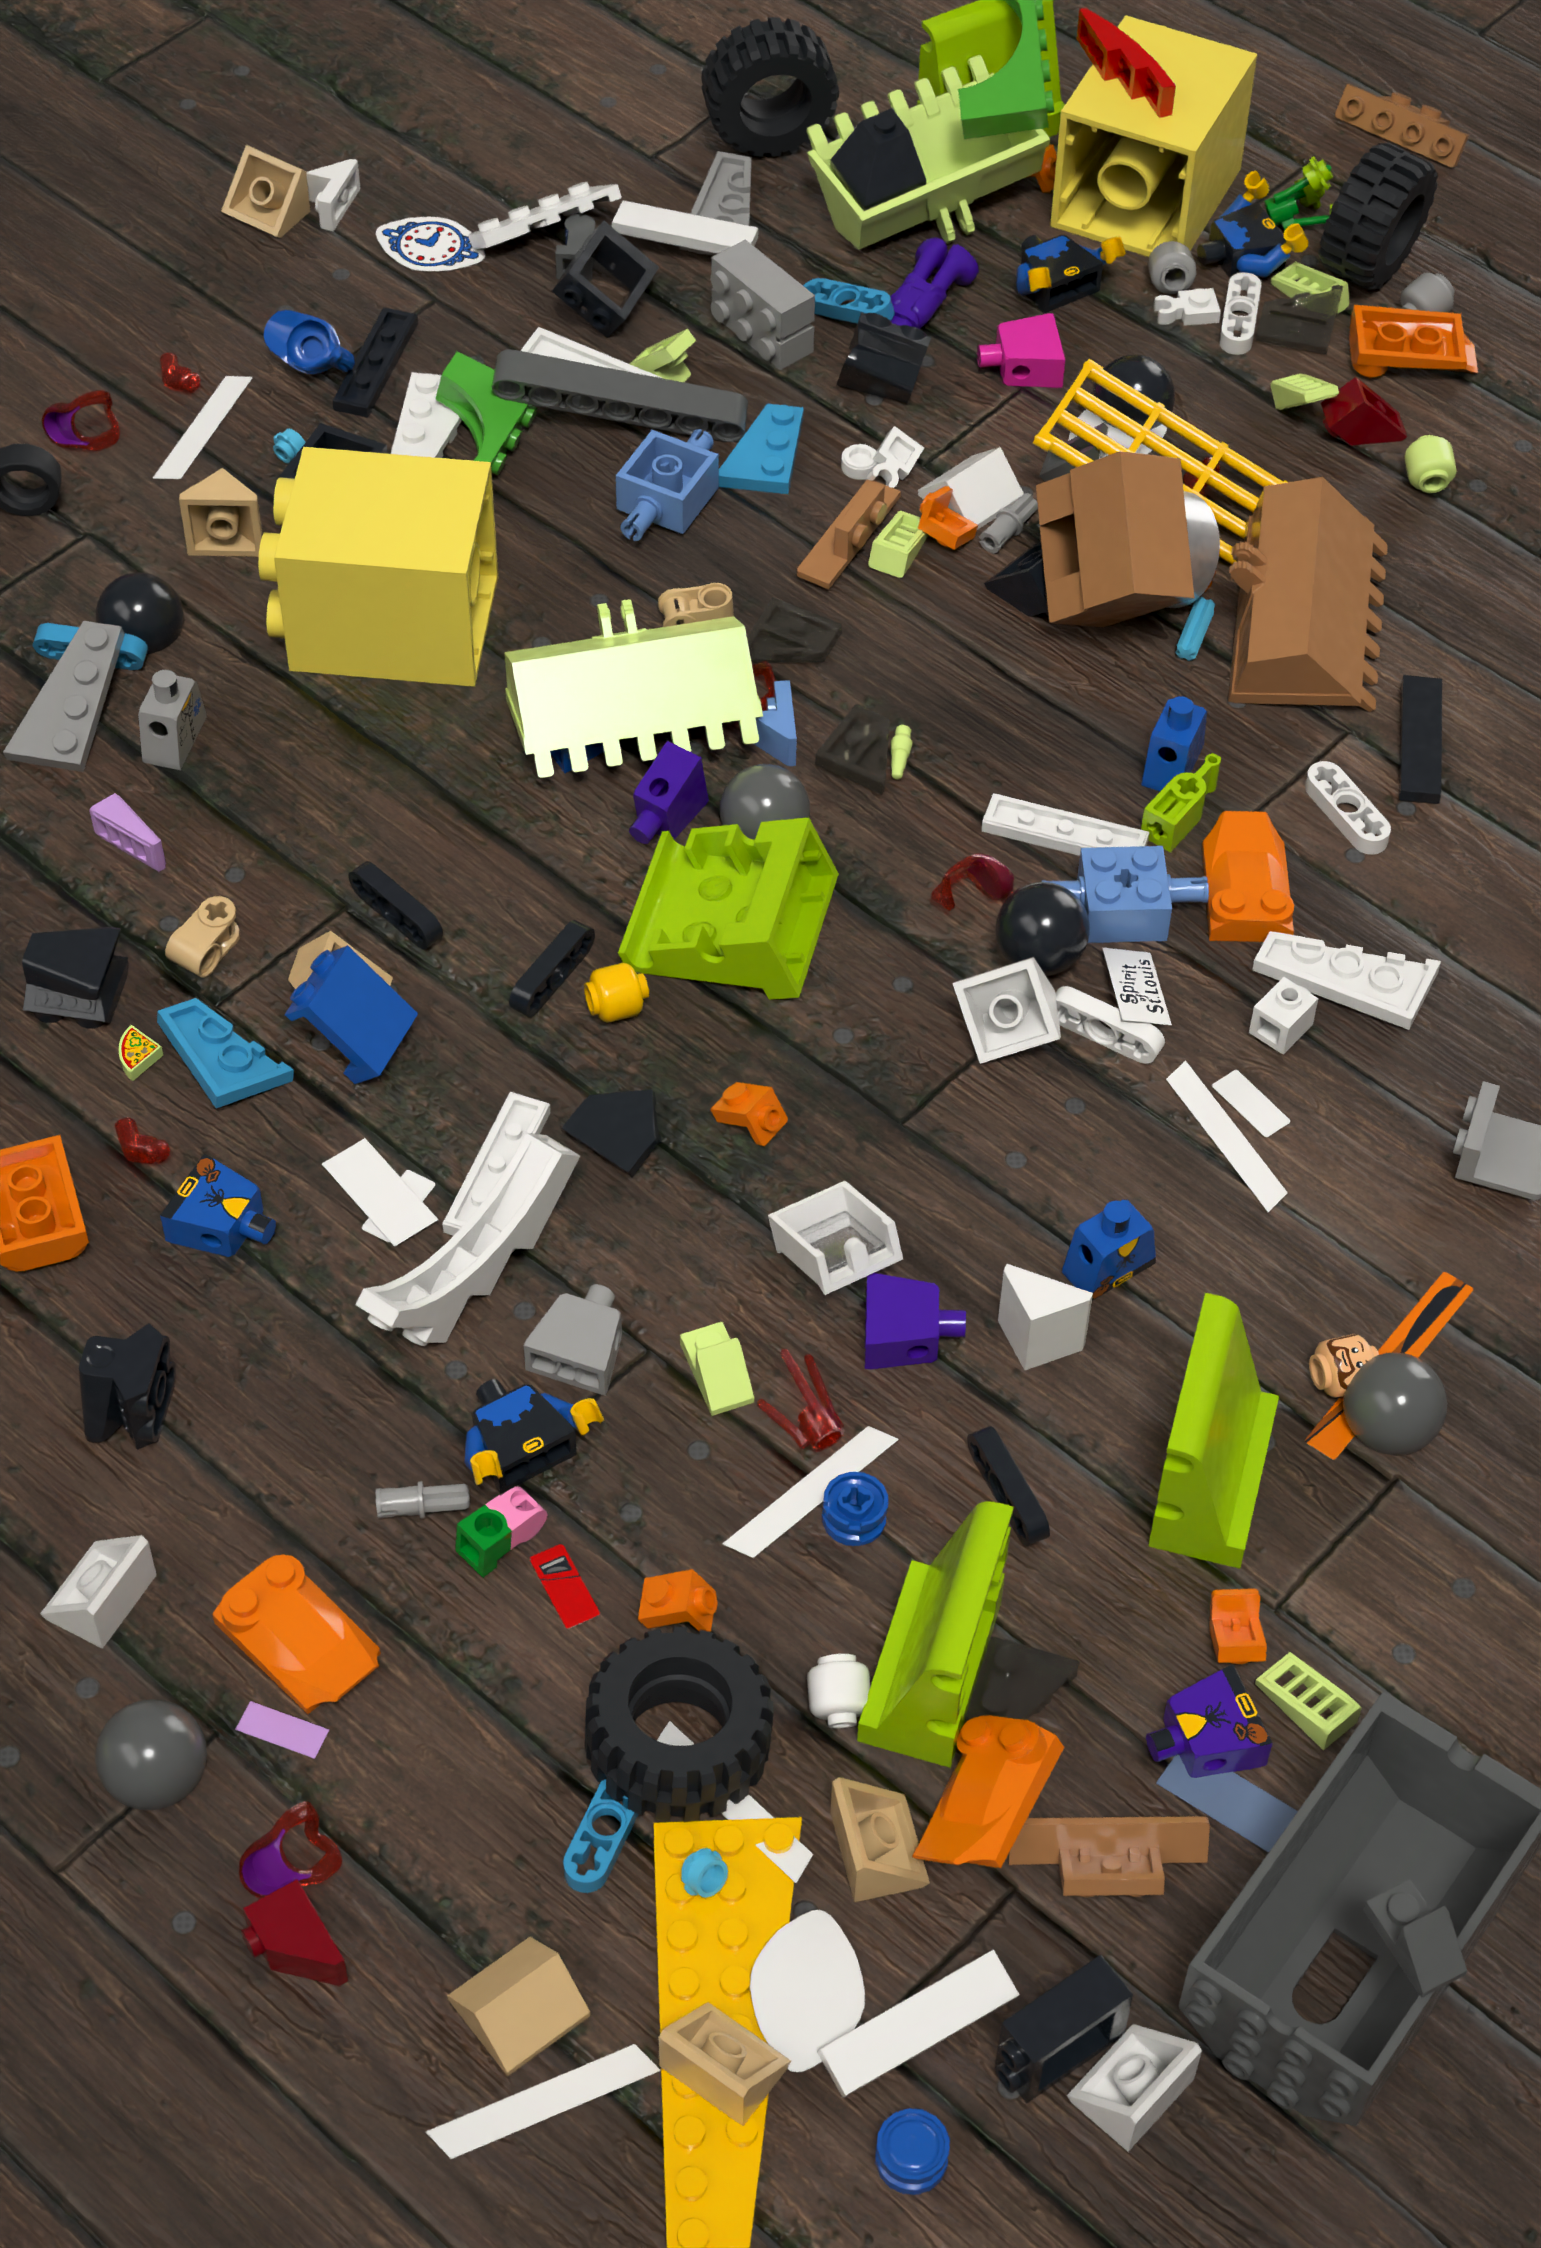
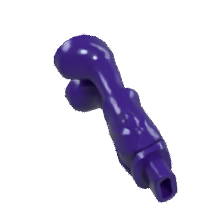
(917, 299)

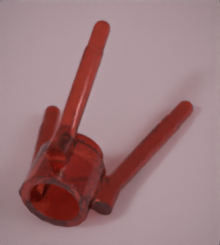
(818, 1421)

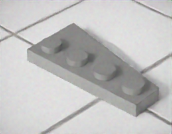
(725, 192)
(69, 706)

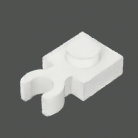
(1191, 306)
(895, 457)

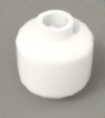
(838, 1689)

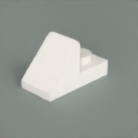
(333, 191)

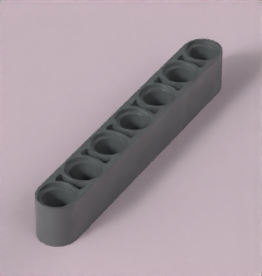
(619, 395)

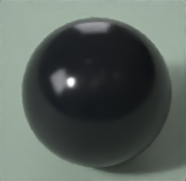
(1144, 376)
(143, 608)
(1043, 924)

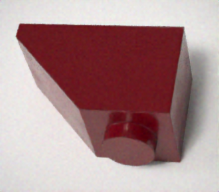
(1362, 416)
(293, 1936)

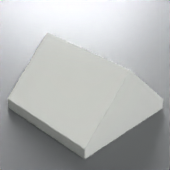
(979, 485)
(1009, 1009)
(1042, 1316)
(102, 1588)
(1136, 2082)

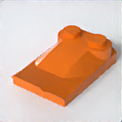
(1408, 340)
(1246, 879)
(38, 1206)
(296, 1633)
(989, 1791)

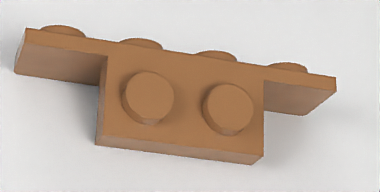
(1403, 123)
(848, 533)
(1112, 1852)

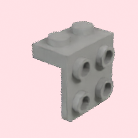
(1499, 1148)

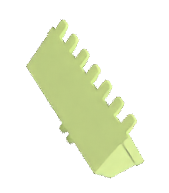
(953, 166)
(632, 688)

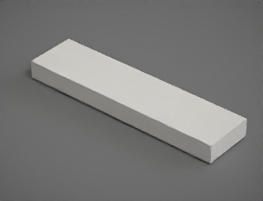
(680, 228)
(1055, 827)
(515, 1119)
(917, 2023)

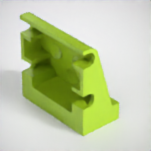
(992, 32)
(733, 907)
(1214, 1444)
(939, 1641)

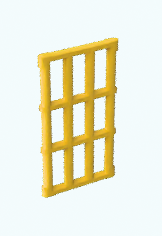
(1143, 435)

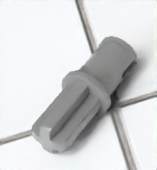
(1008, 523)
(421, 1500)

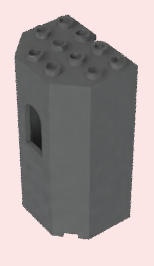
(1384, 1812)

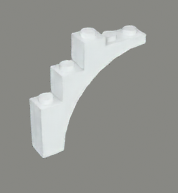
(470, 1263)

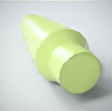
(900, 750)

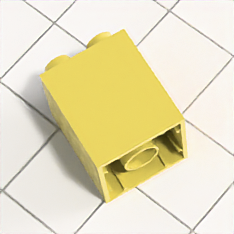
(1148, 174)
(382, 565)

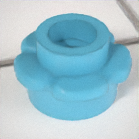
(287, 445)
(704, 1873)

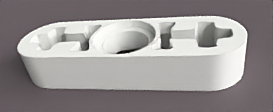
(1232, 322)
(1345, 791)
(1130, 1038)

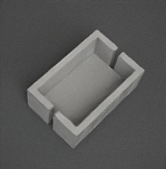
(762, 304)

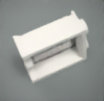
(836, 1236)

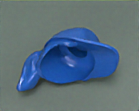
(306, 343)

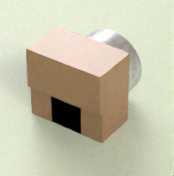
(1123, 540)

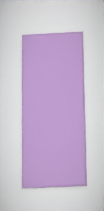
(282, 1729)

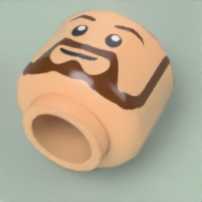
(1338, 1362)

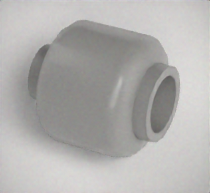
(1171, 267)
(1428, 293)

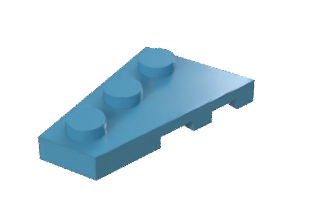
(766, 452)
(217, 1056)

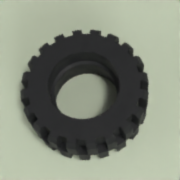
(762, 52)
(1378, 216)
(674, 1777)

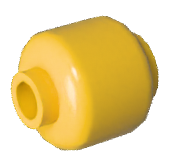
(616, 992)

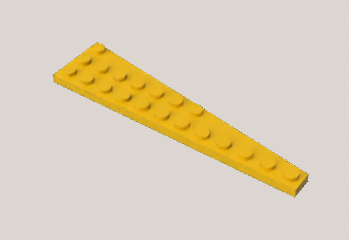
(708, 1957)

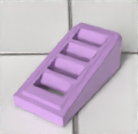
(125, 830)

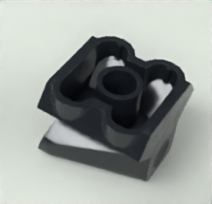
(884, 358)
(74, 975)
(126, 1385)

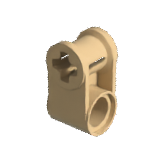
(696, 604)
(205, 937)

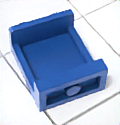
(353, 1011)

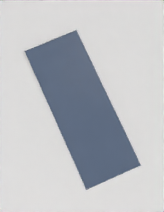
(1231, 1802)

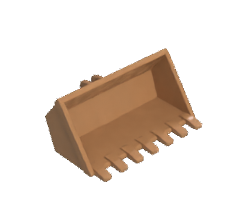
(1306, 599)

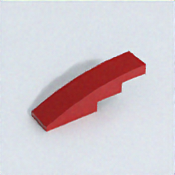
(1122, 58)

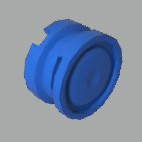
(854, 1508)
(912, 2151)

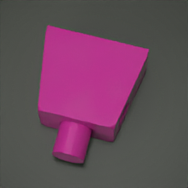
(1026, 352)

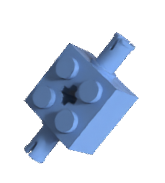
(666, 482)
(1130, 893)

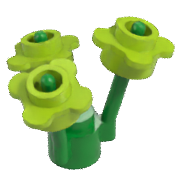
(1307, 190)

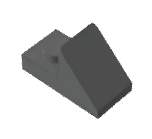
(1417, 1937)

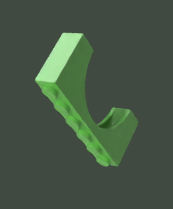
(1016, 94)
(493, 421)

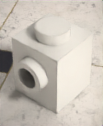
(1283, 1015)

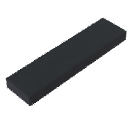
(375, 362)
(1420, 739)

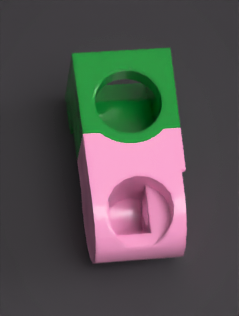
(498, 1529)

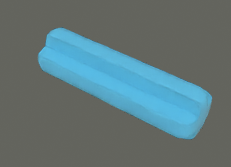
(1195, 628)

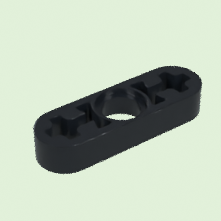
(395, 905)
(552, 968)
(1008, 1485)

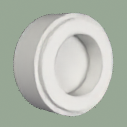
(858, 461)

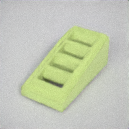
(1310, 281)
(1300, 390)
(897, 548)
(1320, 1730)

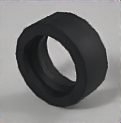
(36, 461)

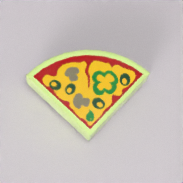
(137, 1052)

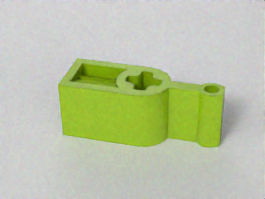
(1180, 804)

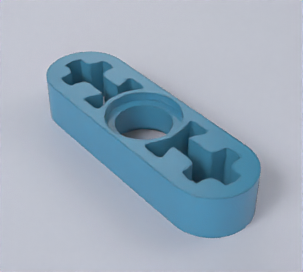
(832, 293)
(53, 640)
(585, 1835)

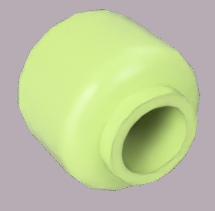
(1430, 463)

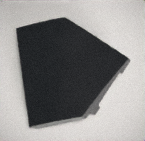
(617, 1127)

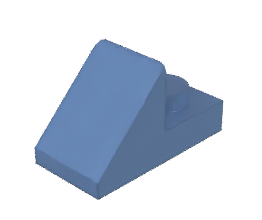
(777, 725)

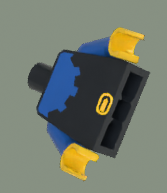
(1248, 239)
(1062, 270)
(523, 1433)

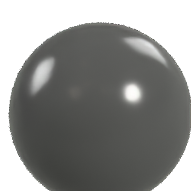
(763, 795)
(1395, 1404)
(151, 1754)

